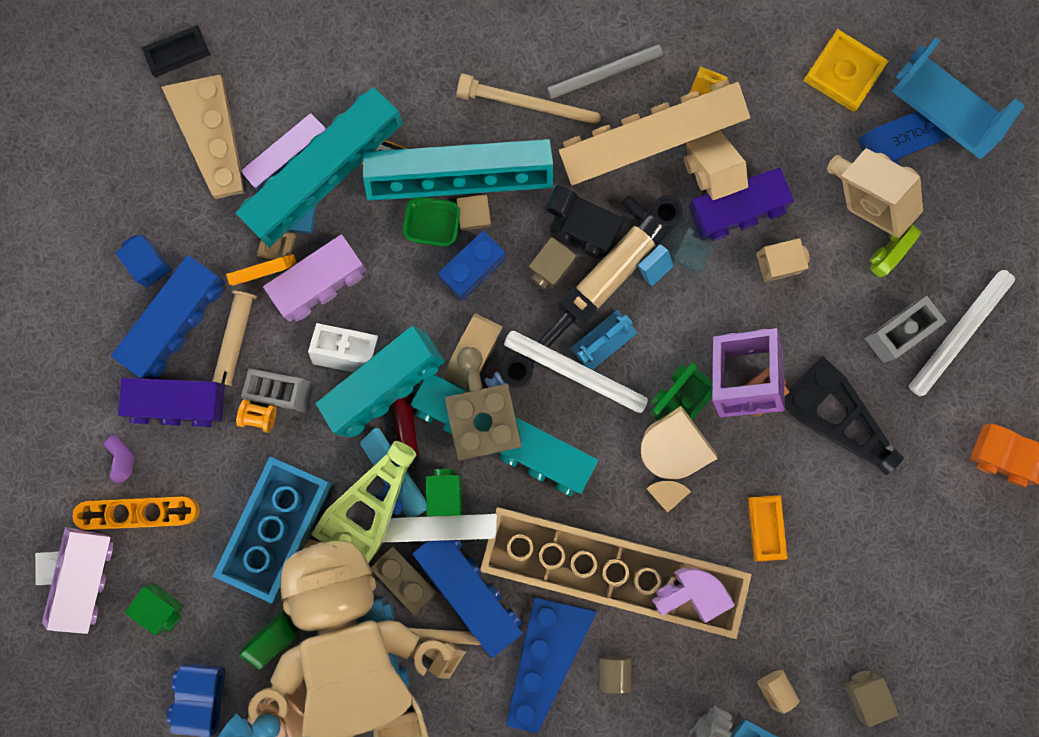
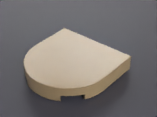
(675, 446)

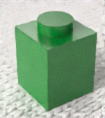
(155, 610)

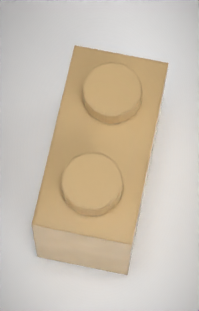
(716, 165)

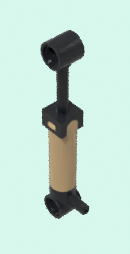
(606, 276)

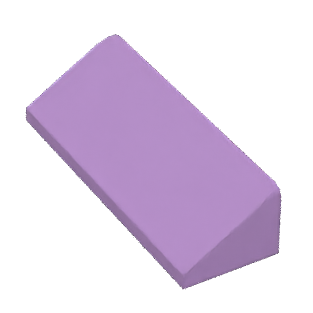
(277, 155)

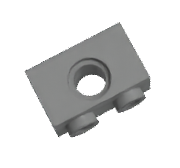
(905, 329)

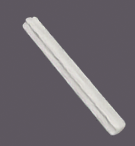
(961, 333)
(575, 371)

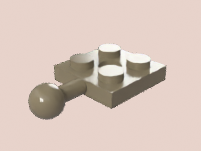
(465, 407)

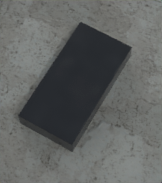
(176, 51)

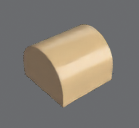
(778, 692)

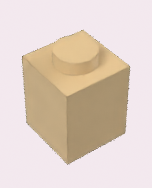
(783, 260)

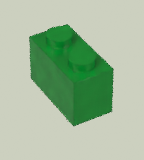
(444, 493)

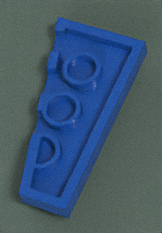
(548, 651)

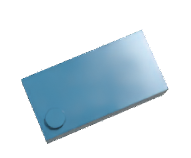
(272, 529)

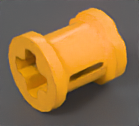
(256, 416)

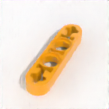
(136, 513)

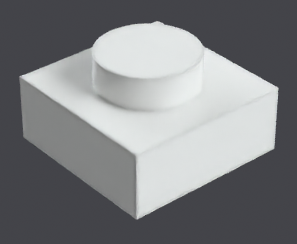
(45, 567)

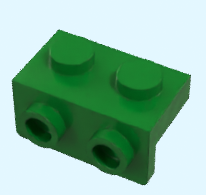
(689, 390)

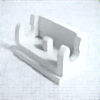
(341, 348)

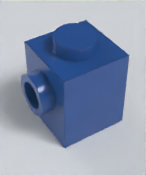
(143, 260)

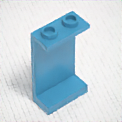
(952, 104)

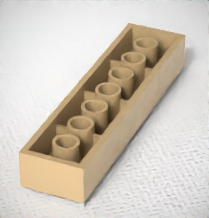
(604, 569)

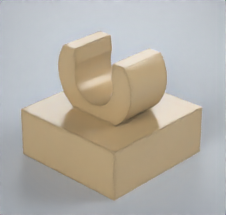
(442, 668)

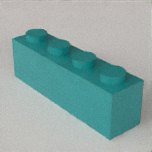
(380, 382)

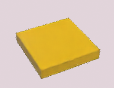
(846, 70)

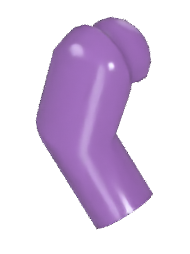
(123, 459)

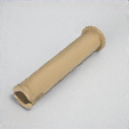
(233, 337)

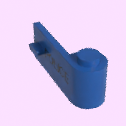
(903, 137)

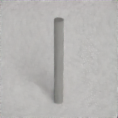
(604, 71)

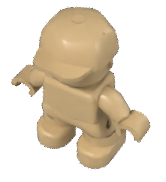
(347, 663)

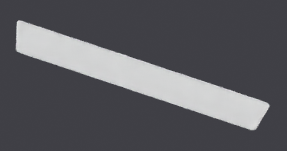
(441, 528)

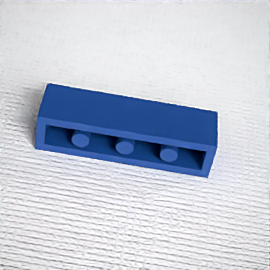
(168, 319)
(468, 595)

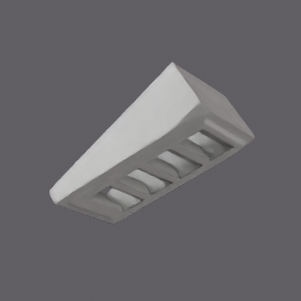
(295, 396)

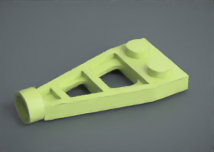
(338, 527)

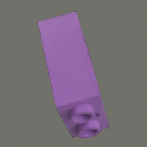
(750, 398)

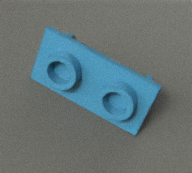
(604, 340)

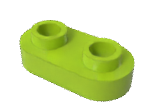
(887, 258)

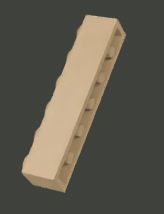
(654, 133)

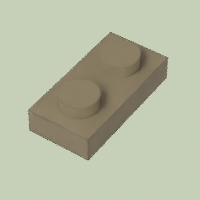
(403, 580)

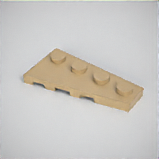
(207, 126)

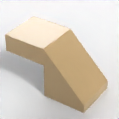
(479, 334)

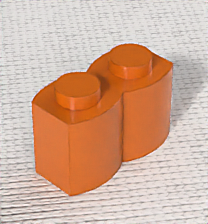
(1007, 453)

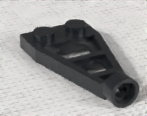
(813, 389)

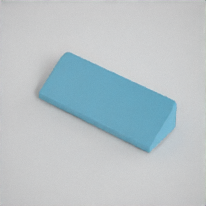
(376, 448)

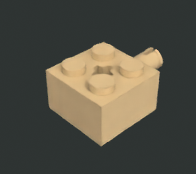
(880, 190)

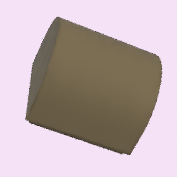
(615, 674)

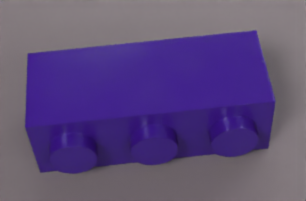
(764, 197)
(171, 401)

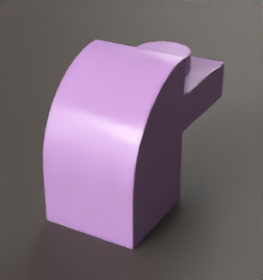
(699, 587)

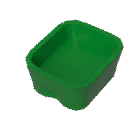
(431, 221)
(269, 641)

